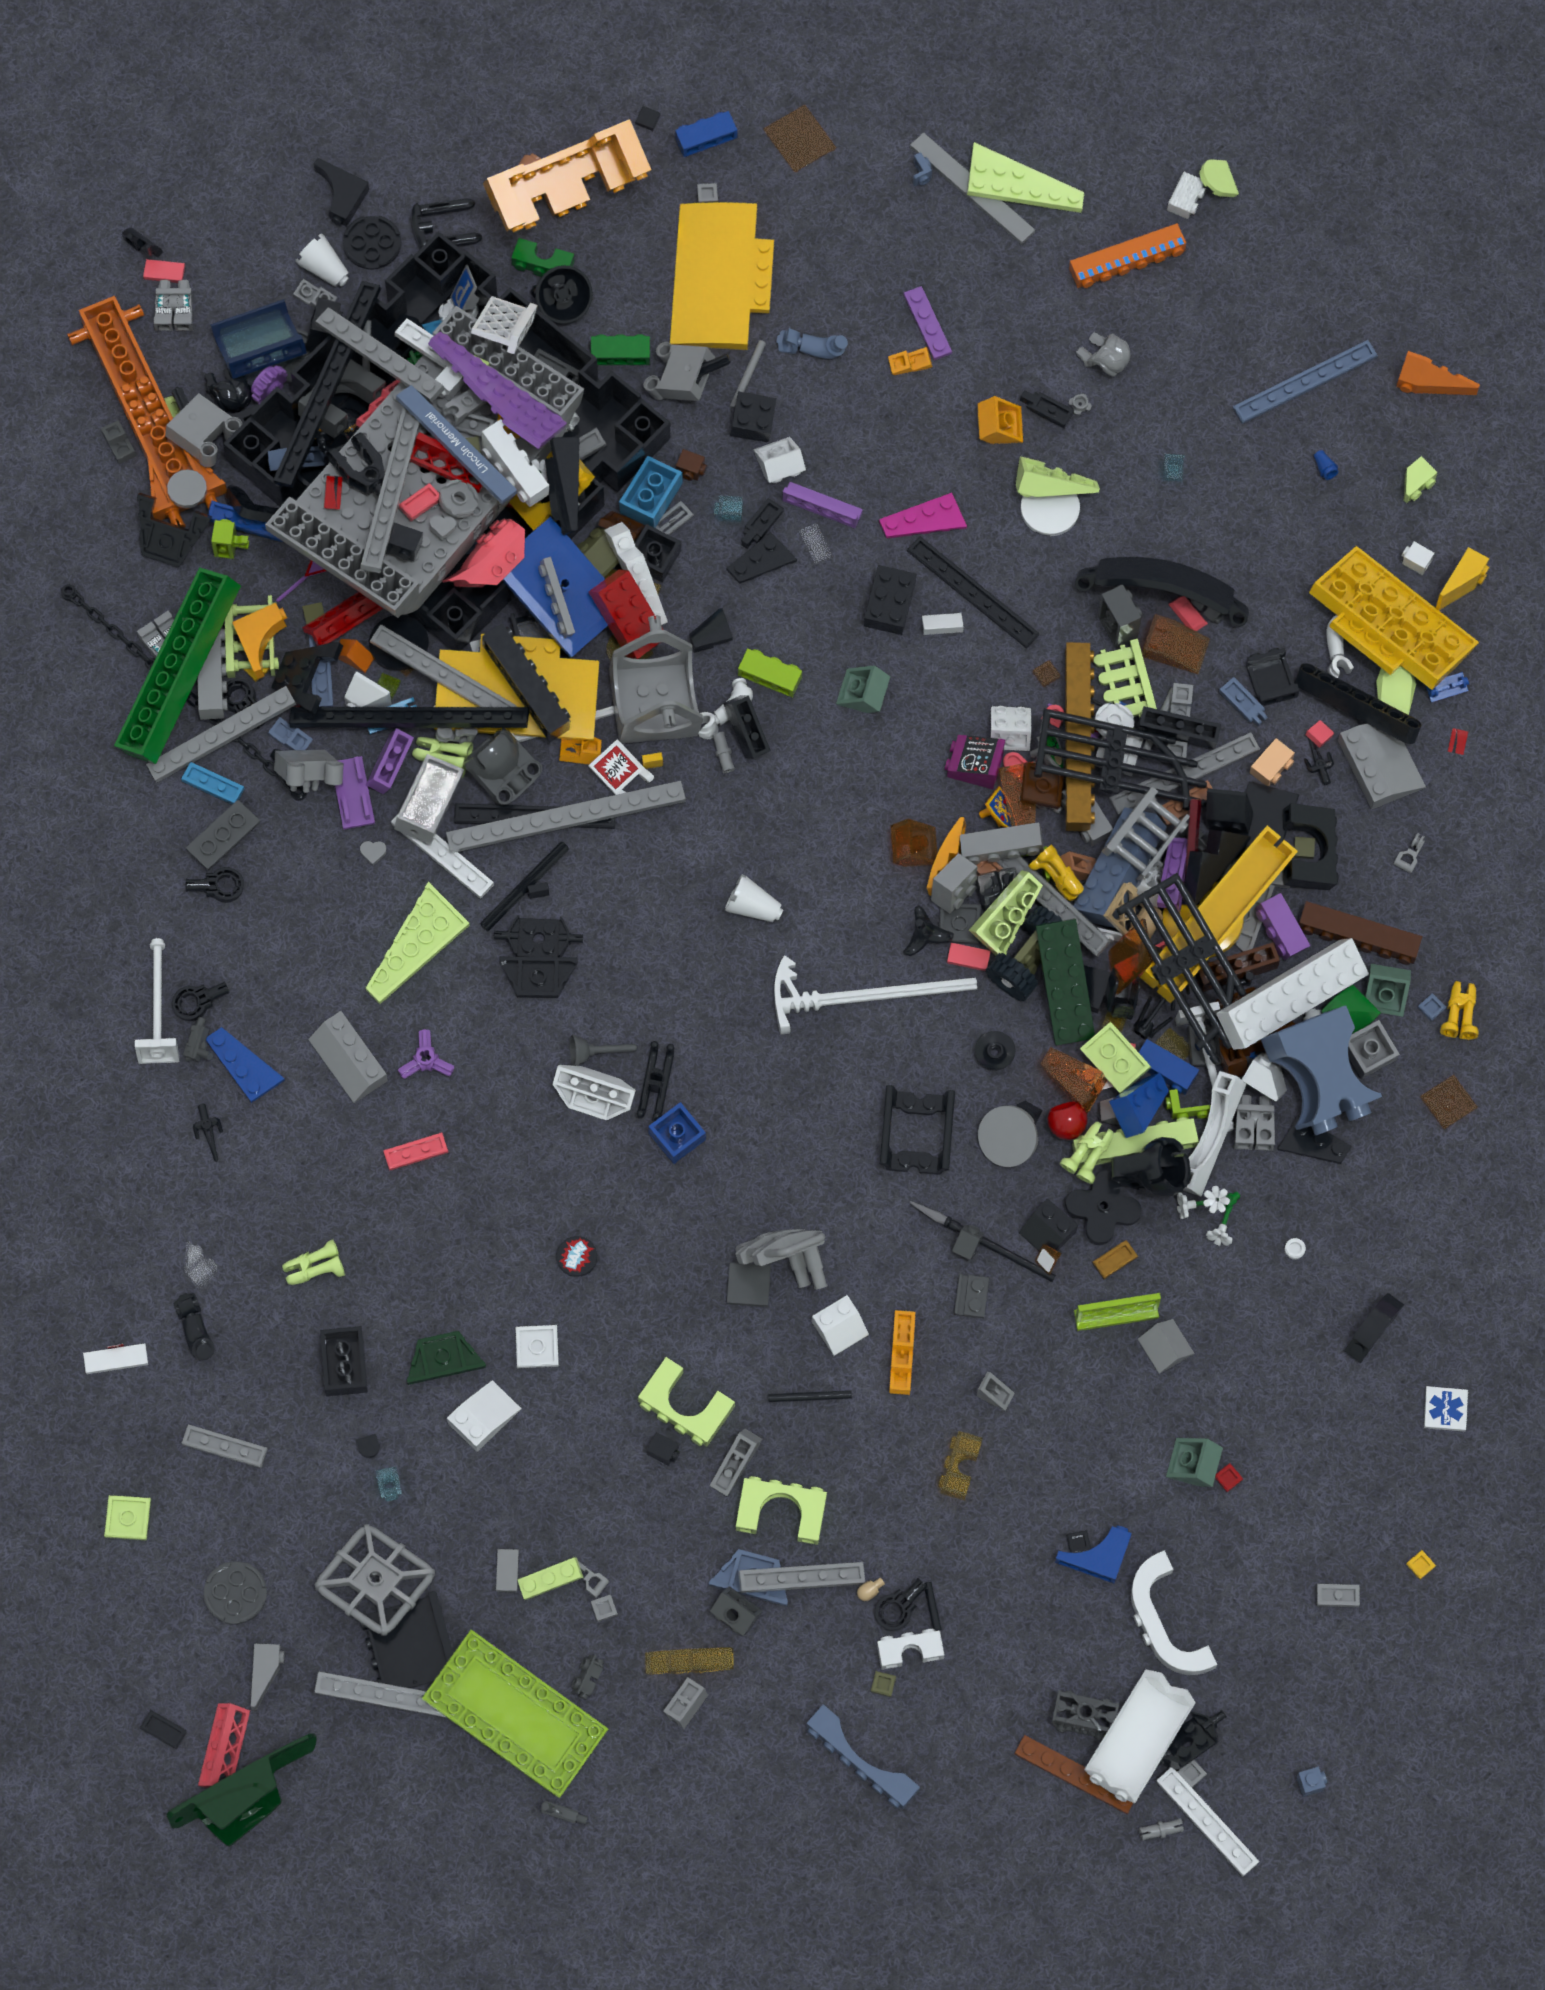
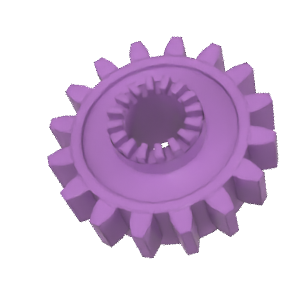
(267, 381)

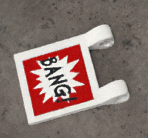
(618, 768)

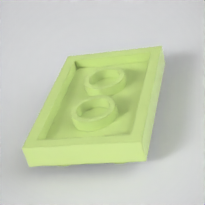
(1115, 1057)

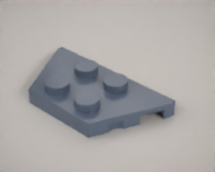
(746, 1560)

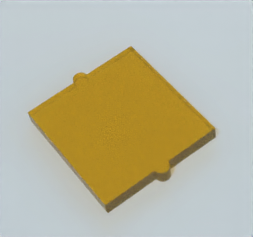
(1174, 1044)

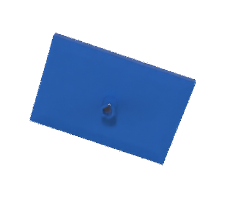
(572, 571)

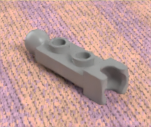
(462, 406)

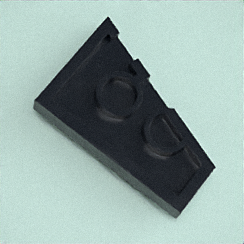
(1321, 1146)

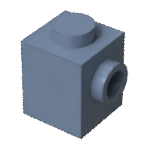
(1311, 1781)

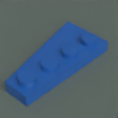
(244, 1066)

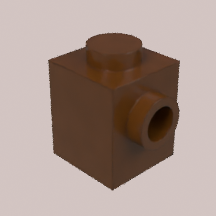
(691, 465)

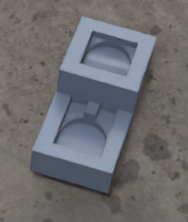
(290, 737)

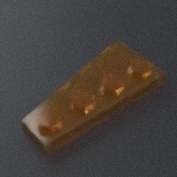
(1011, 781)

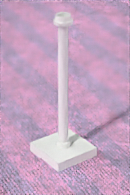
(1201, 1016)
(157, 1049)

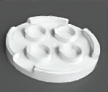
(1050, 513)

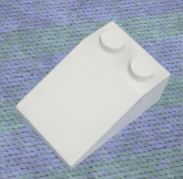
(483, 1415)

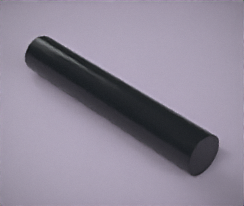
(932, 1607)

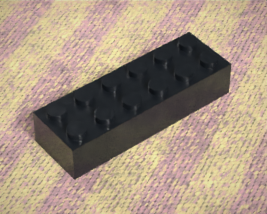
(526, 682)

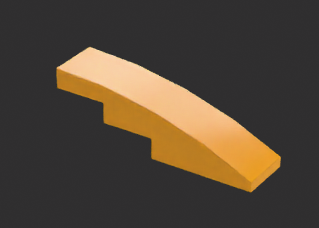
(948, 850)
(902, 1352)

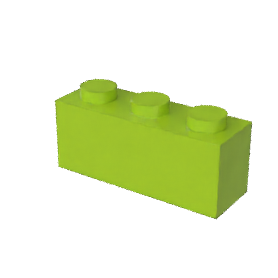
(770, 672)

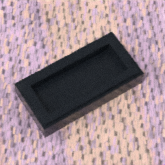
(163, 1729)

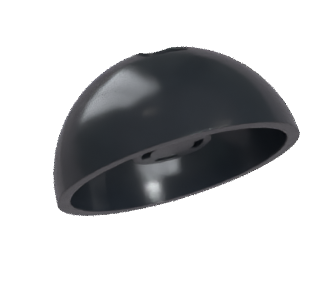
(573, 298)

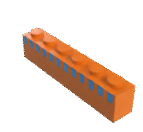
(1127, 256)

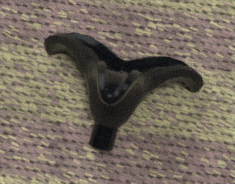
(925, 933)

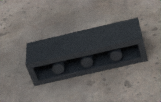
(1180, 727)

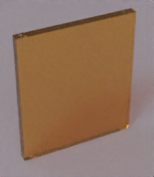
(799, 138)
(1129, 957)

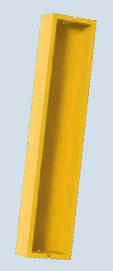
(1231, 899)

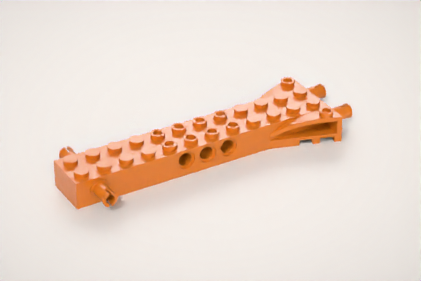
(142, 402)

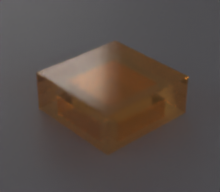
(1046, 673)

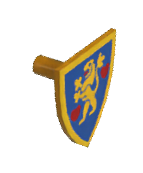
(997, 809)

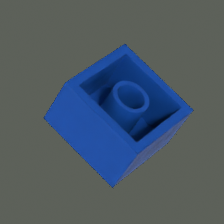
(677, 1133)

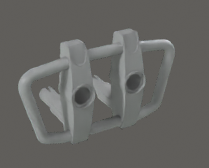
(796, 1244)

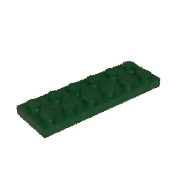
(1065, 981)

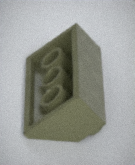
(598, 551)

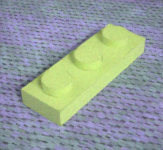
(550, 1578)

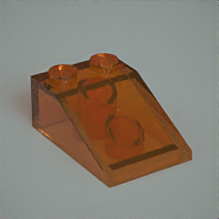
(1175, 645)

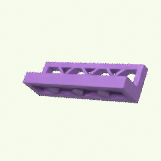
(822, 504)
(1174, 863)

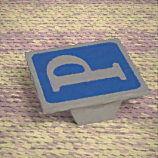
(463, 293)

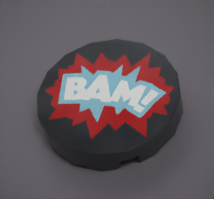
(576, 1256)

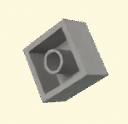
(954, 883)
(1371, 1049)

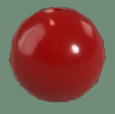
(1067, 1120)

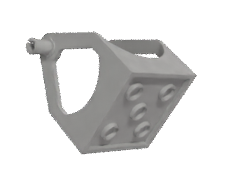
(654, 695)

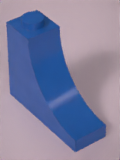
(1101, 1560)

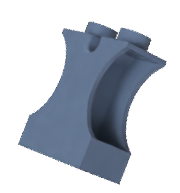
(1319, 1062)

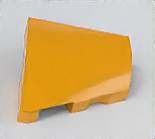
(584, 754)

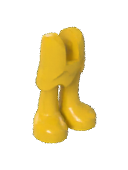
(1063, 876)
(1457, 1002)

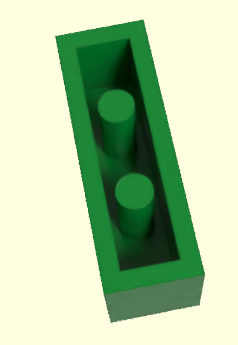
(621, 349)

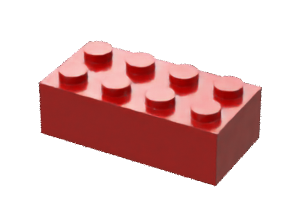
(624, 609)

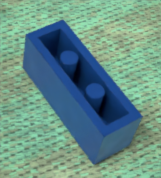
(706, 133)
(1174, 1070)

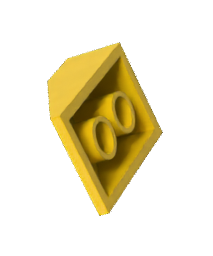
(1466, 576)

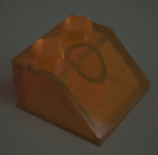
(913, 843)

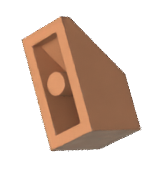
(1079, 864)

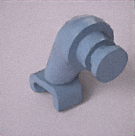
(819, 347)

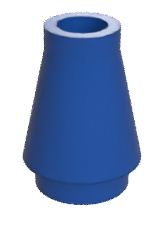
(1327, 468)

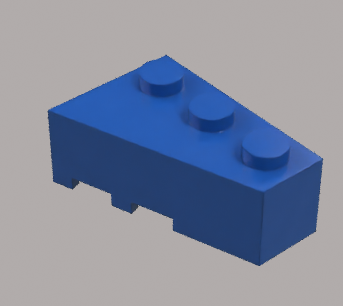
(1139, 1103)

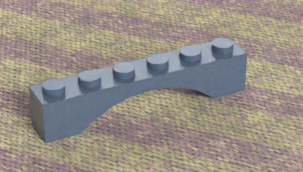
(896, 1786)

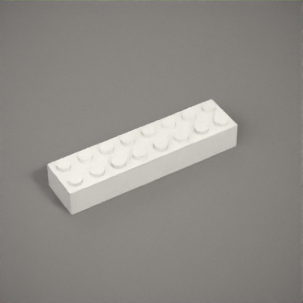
(1292, 993)

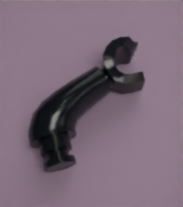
(194, 1327)

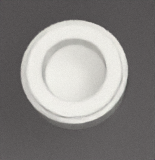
(1295, 1248)

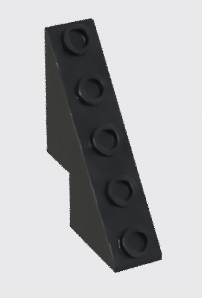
(1207, 867)

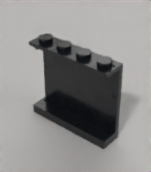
(414, 1648)

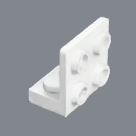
(1013, 726)

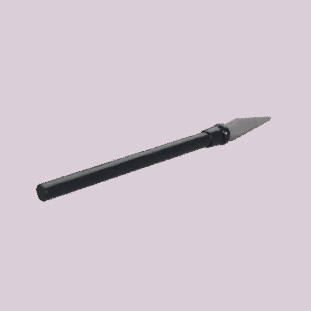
(957, 1227)

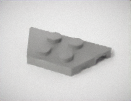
(1252, 923)

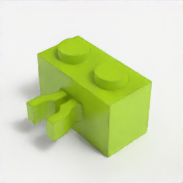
(226, 540)

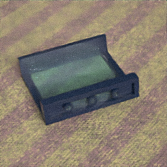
(258, 339)

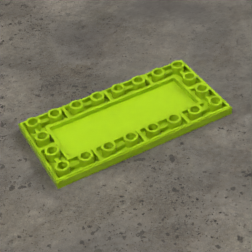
(514, 1714)

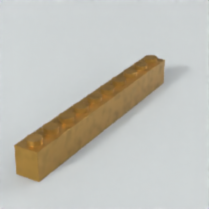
(1078, 702)

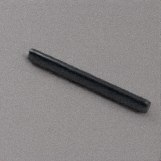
(522, 888)

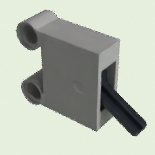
(199, 426)

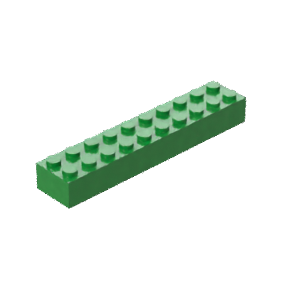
(177, 665)

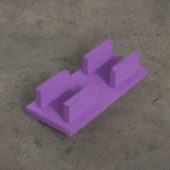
(354, 795)

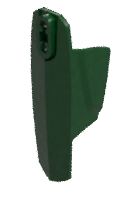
(242, 1798)

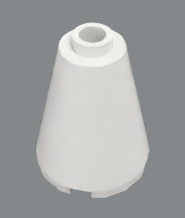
(323, 262)
(753, 901)

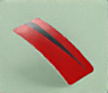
(333, 492)
(1457, 741)

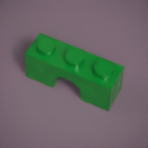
(525, 258)

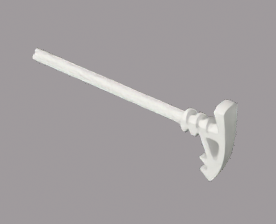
(816, 1000)

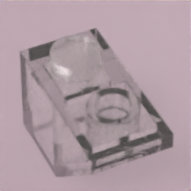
(198, 1268)

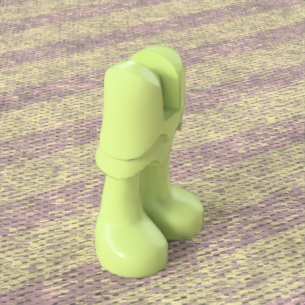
(437, 748)
(1088, 1141)
(305, 1261)

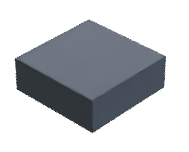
(1431, 1007)

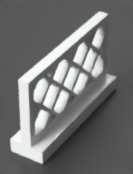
(517, 328)

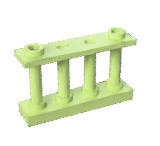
(234, 647)

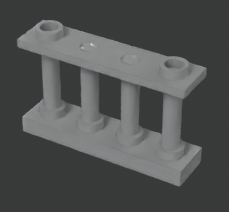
(1126, 830)

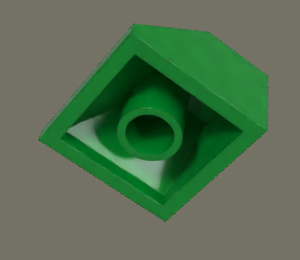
(1359, 1007)

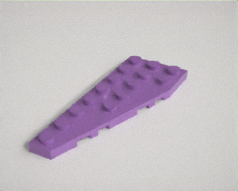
(518, 409)

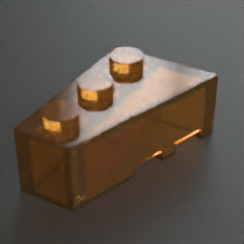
(1074, 1077)

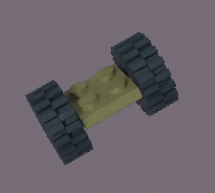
(1017, 974)

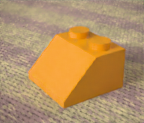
(1000, 421)

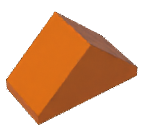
(355, 655)

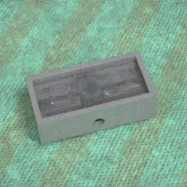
(429, 799)

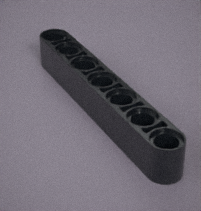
(1358, 703)

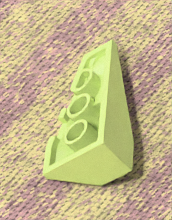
(1040, 481)

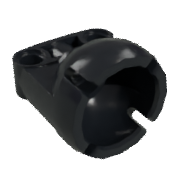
(1154, 1168)

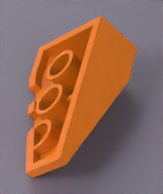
(1423, 377)

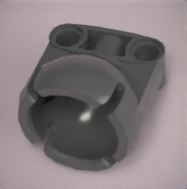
(502, 766)

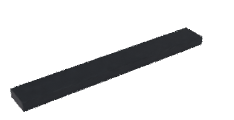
(973, 592)
(487, 813)

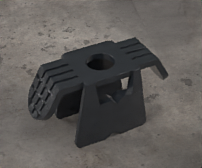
(1123, 1007)

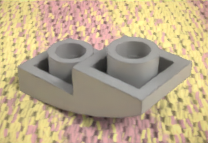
(309, 293)

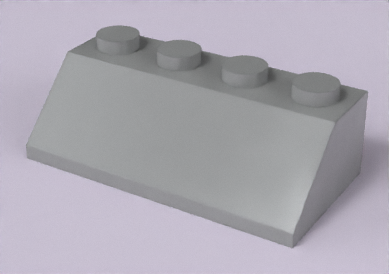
(348, 1057)

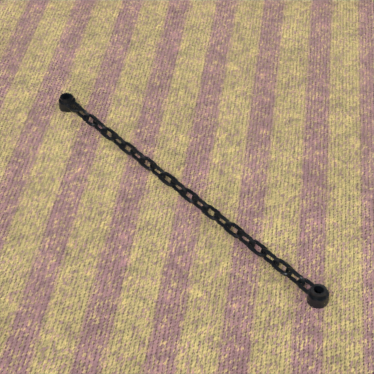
(71, 596)

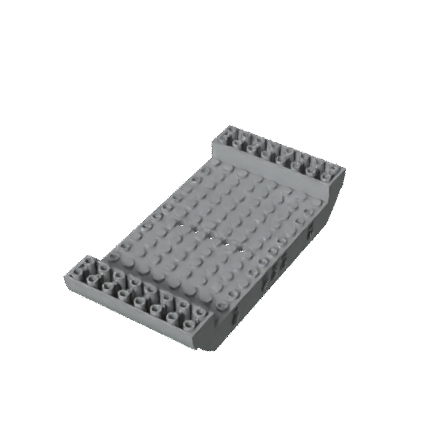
(339, 536)

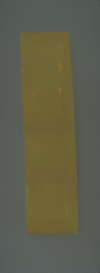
(689, 1660)

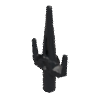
(1319, 764)
(207, 1124)

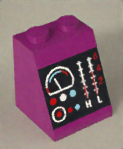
(975, 760)

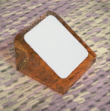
(1047, 1258)

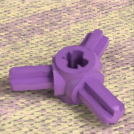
(425, 1050)

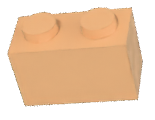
(1272, 763)

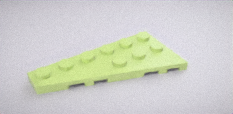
(1007, 180)
(421, 938)

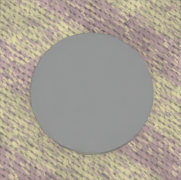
(1008, 1136)

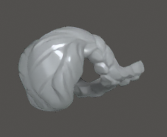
(1111, 357)

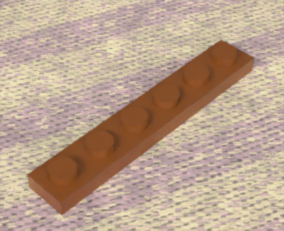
(1067, 1771)

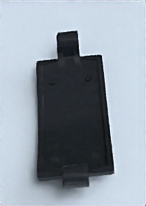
(1168, 577)

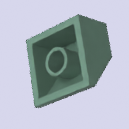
(863, 689)
(1388, 988)
(1194, 1461)

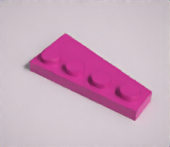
(932, 516)

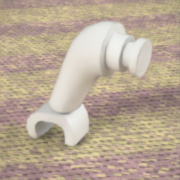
(1336, 652)
(721, 717)

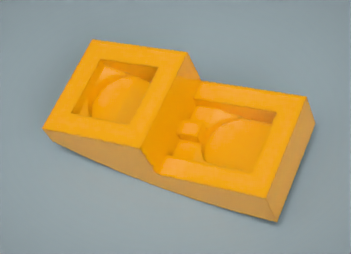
(910, 362)

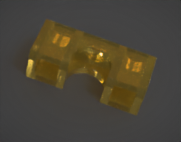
(964, 1448)

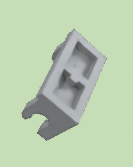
(686, 1702)

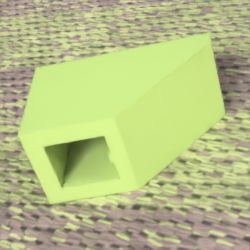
(1417, 478)

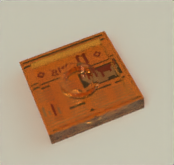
(1448, 1102)

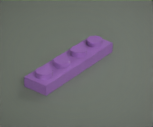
(927, 323)

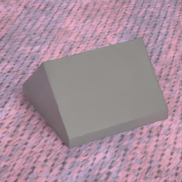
(1165, 1345)

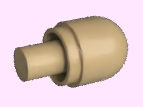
(869, 1589)

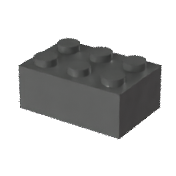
(1119, 616)

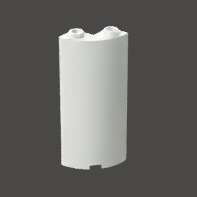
(1139, 1736)

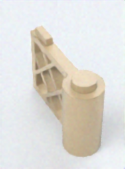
(1119, 900)

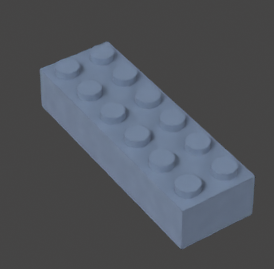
(1114, 870)

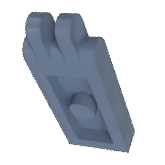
(1243, 701)

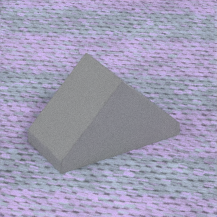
(995, 1392)

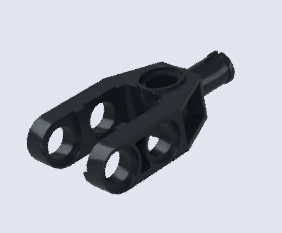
(360, 479)

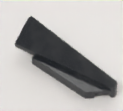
(564, 481)

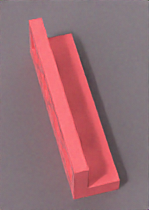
(220, 1744)

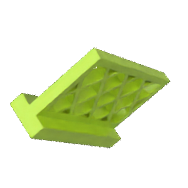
(1117, 1312)

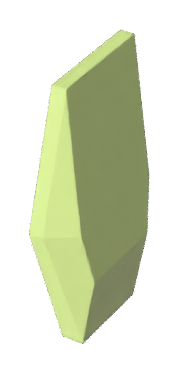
(1396, 688)

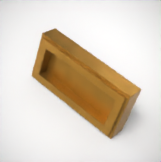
(1115, 1259)

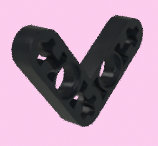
(245, 507)

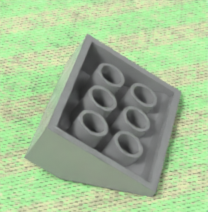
(1380, 764)

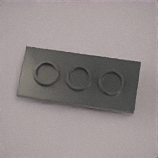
(223, 834)

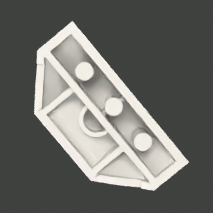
(593, 1091)

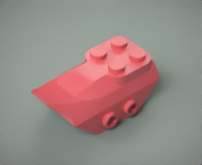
(493, 557)

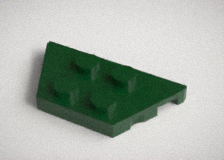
(443, 1357)

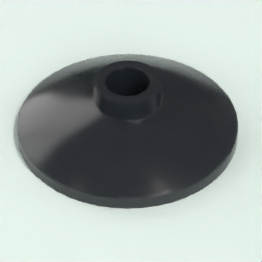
(998, 1041)

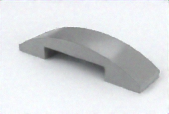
(1180, 704)

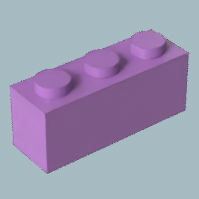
(389, 761)
(1282, 927)

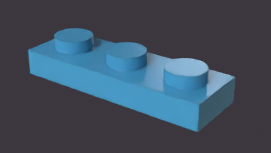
(212, 783)

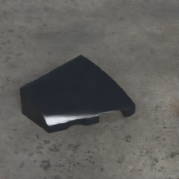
(140, 242)

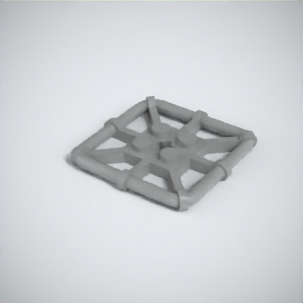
(379, 1591)

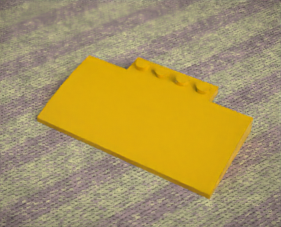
(719, 275)
(1391, 620)
(570, 679)

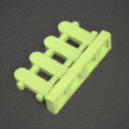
(1128, 672)

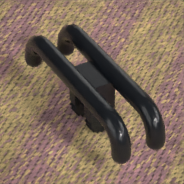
(656, 1080)

